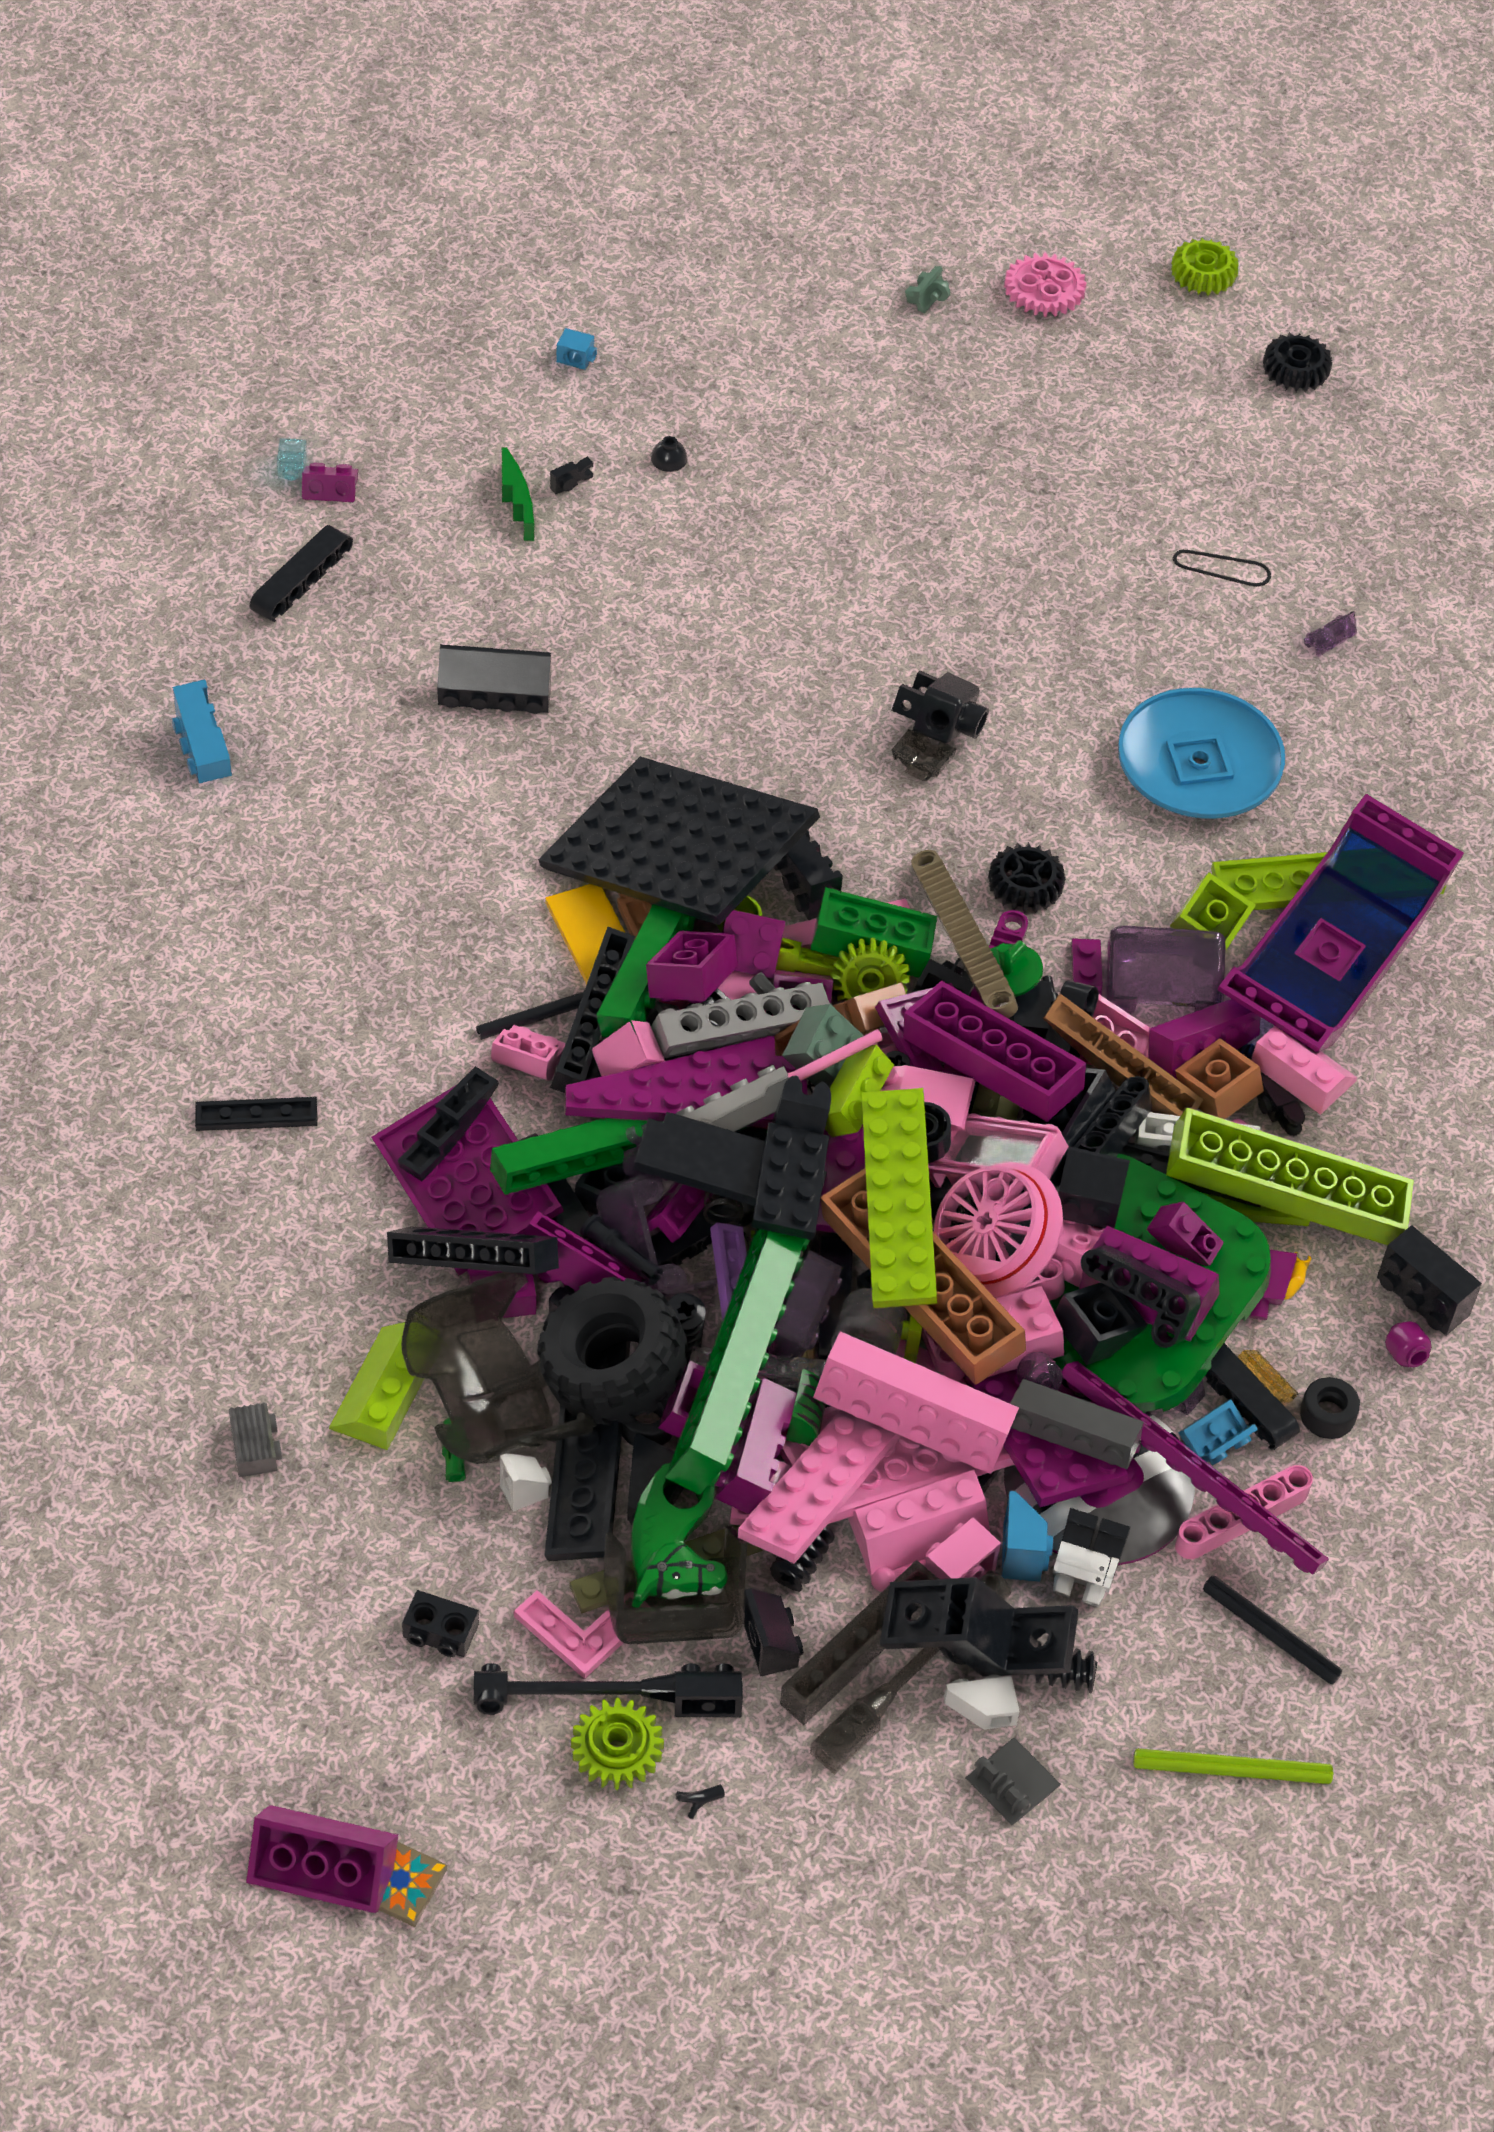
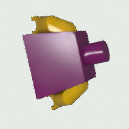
(1286, 1279)

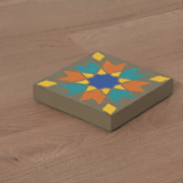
(411, 1884)

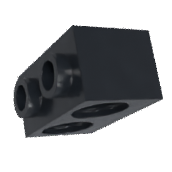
(444, 1617)

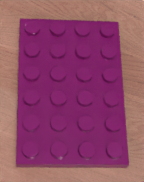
(461, 1187)

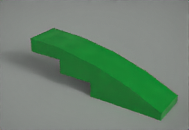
(516, 491)

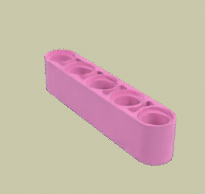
(1209, 1537)

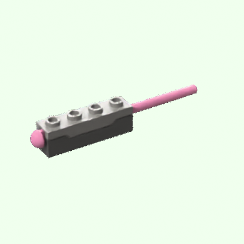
(761, 1097)

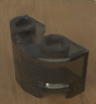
(922, 757)

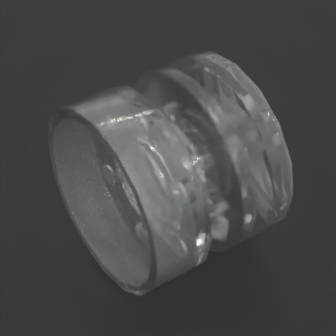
(872, 1325)

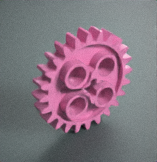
(1045, 284)

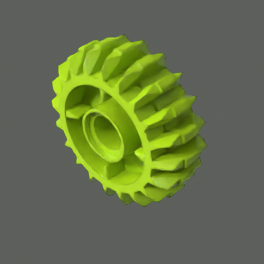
(1204, 266)
(864, 960)

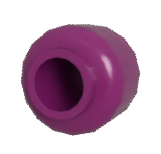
(1408, 1344)

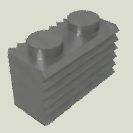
(253, 1439)

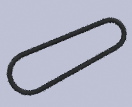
(1222, 576)

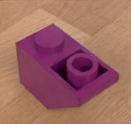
(1185, 1233)

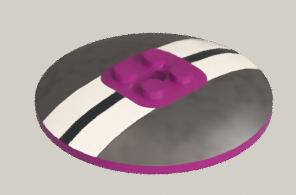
(1150, 1502)

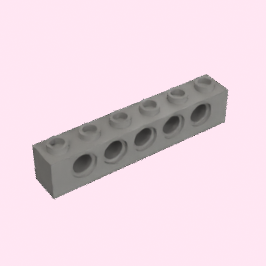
(731, 1030)

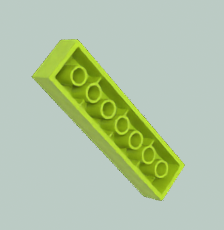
(1289, 1177)

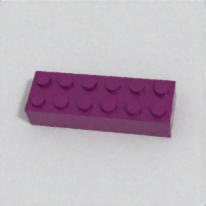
(994, 1051)

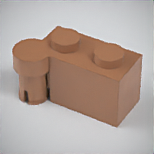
(861, 1009)

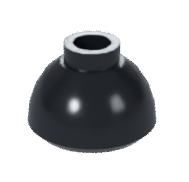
(669, 455)

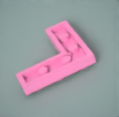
(576, 1647)

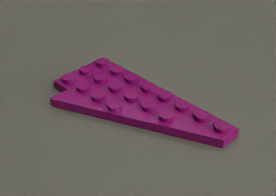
(674, 1083)
(1048, 1468)

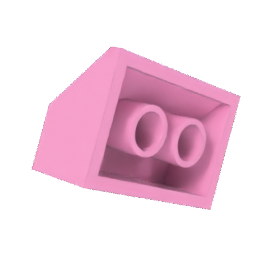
(1301, 1070)

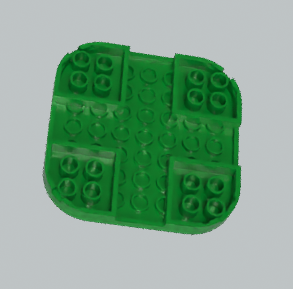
(1167, 1376)

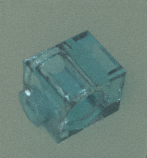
(291, 458)

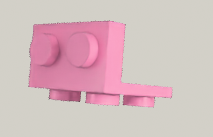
(1073, 1243)

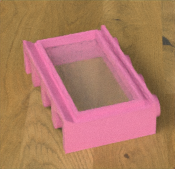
(996, 1141)

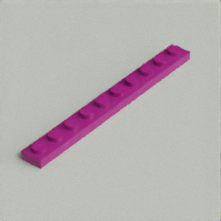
(1202, 1474)

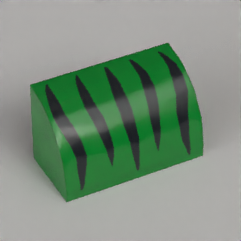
(807, 1411)

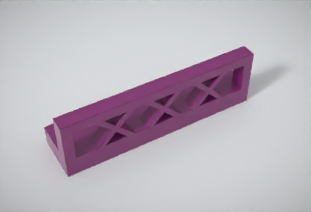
(676, 1210)

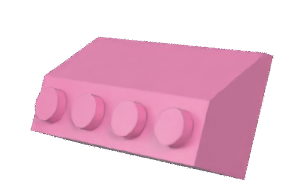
(908, 1524)

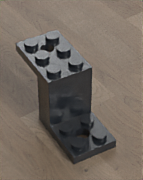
(979, 1627)

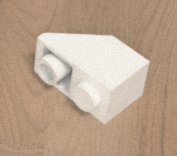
(985, 1701)

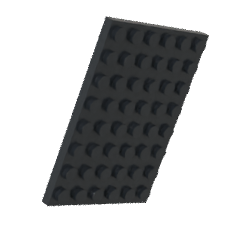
(679, 839)

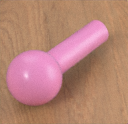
(883, 1576)

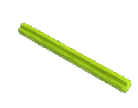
(1233, 1766)

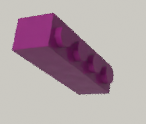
(577, 1257)

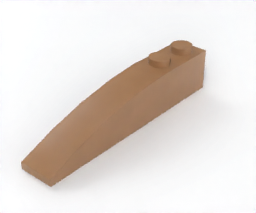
(1118, 1058)

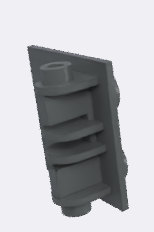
(1012, 1781)

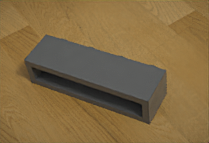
(1076, 1424)

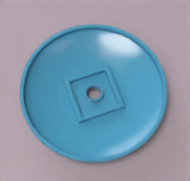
(1186, 724)

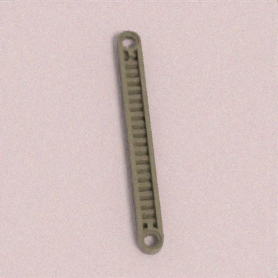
(964, 933)

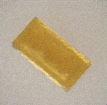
(1268, 1375)

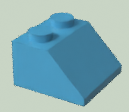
(1025, 1541)

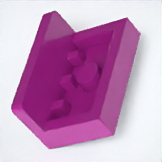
(329, 482)

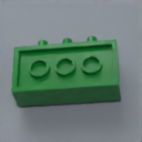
(850, 917)

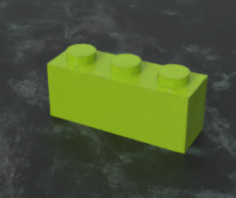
(859, 1073)

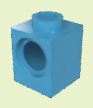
(575, 349)

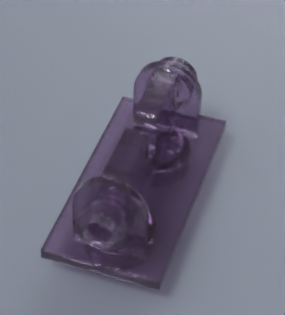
(1332, 634)

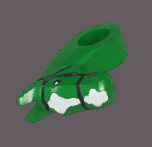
(658, 1551)

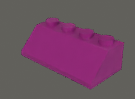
(1199, 1278)
(321, 1858)

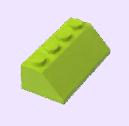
(378, 1393)

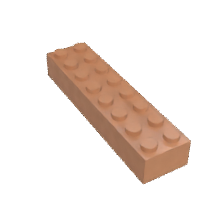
(967, 1316)

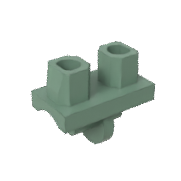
(929, 289)

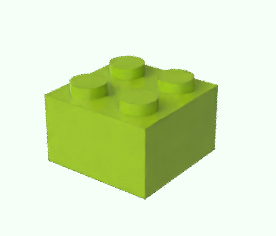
(1214, 908)

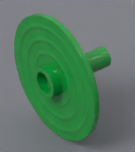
(1019, 965)

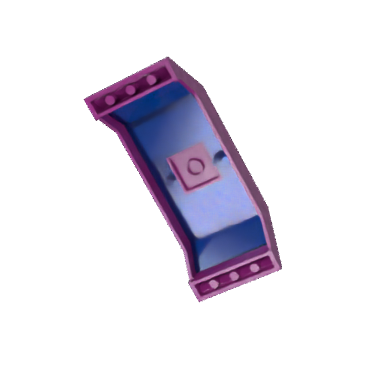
(1344, 926)

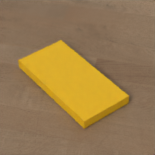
(582, 921)

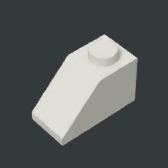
(523, 1480)

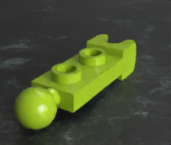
(801, 959)

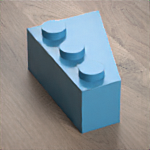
(200, 732)

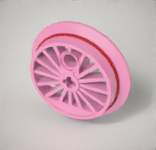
(995, 1222)

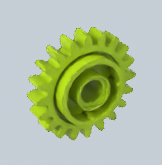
(611, 1762)

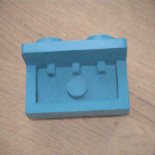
(1217, 1432)

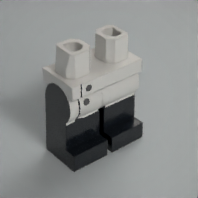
(1084, 1566)

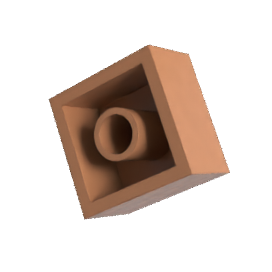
(1221, 1078)

